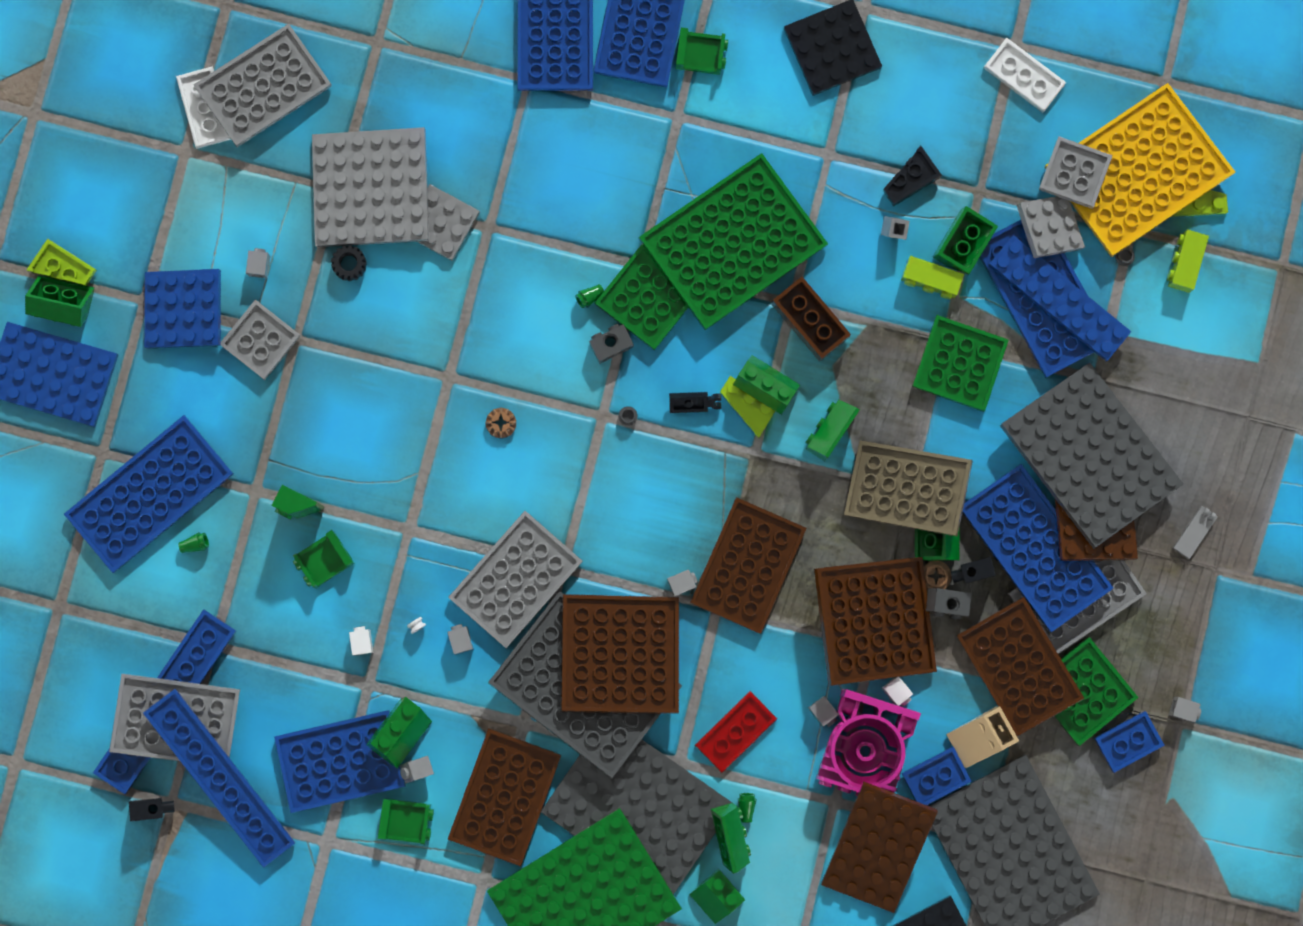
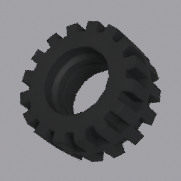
(348, 251)

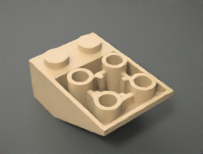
(982, 737)

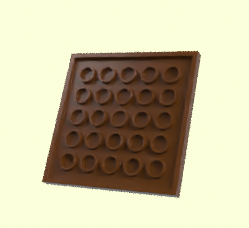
(875, 620)
(620, 654)

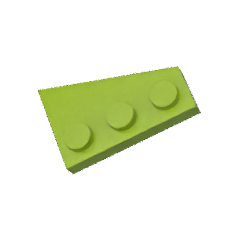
(1209, 204)
(61, 264)
(751, 410)

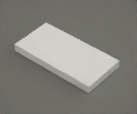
(1024, 75)
(202, 122)

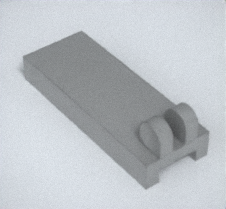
(1195, 532)

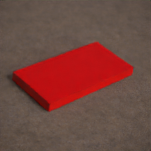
(735, 731)

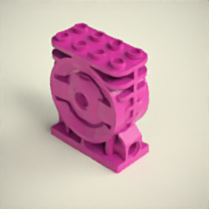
(832, 769)

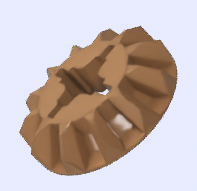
(507, 429)
(942, 569)

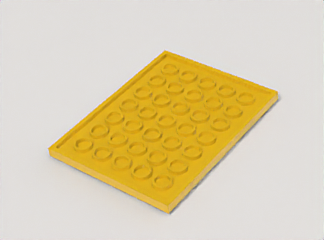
(1155, 170)

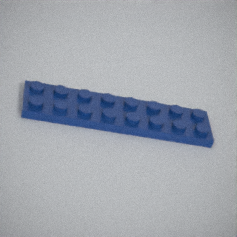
(1060, 298)

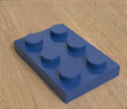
(1129, 741)
(936, 776)

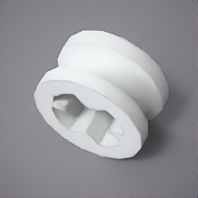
(416, 625)

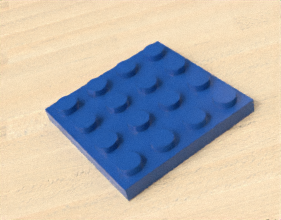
(182, 308)

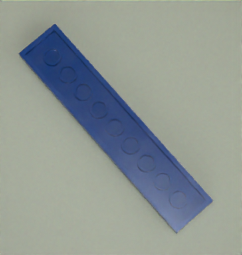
(187, 664)
(219, 777)

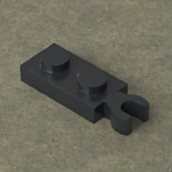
(693, 402)

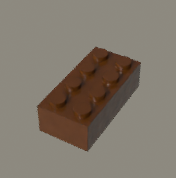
(810, 319)

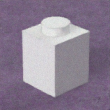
(361, 641)
(897, 691)

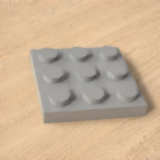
(1075, 172)
(448, 222)
(1050, 226)
(260, 339)

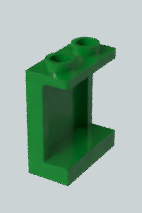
(701, 52)
(323, 560)
(405, 821)

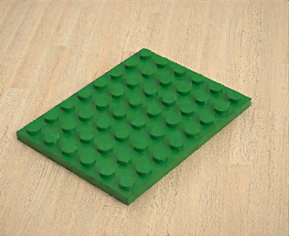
(733, 241)
(589, 881)

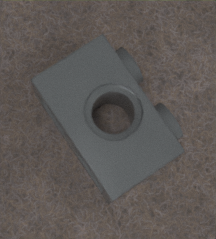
(602, 351)
(938, 599)

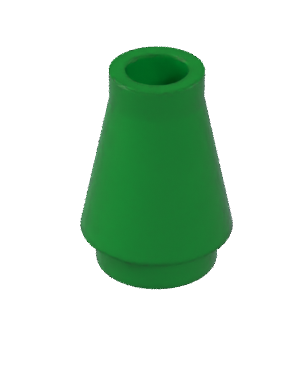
(589, 296)
(194, 543)
(747, 805)

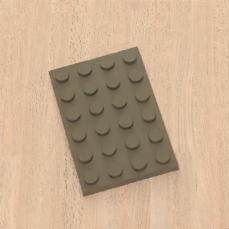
(908, 488)

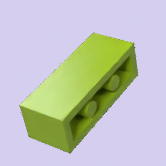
(1187, 260)
(932, 277)

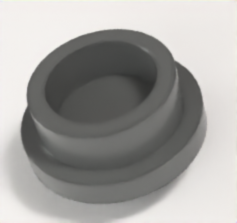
(1125, 257)
(628, 416)

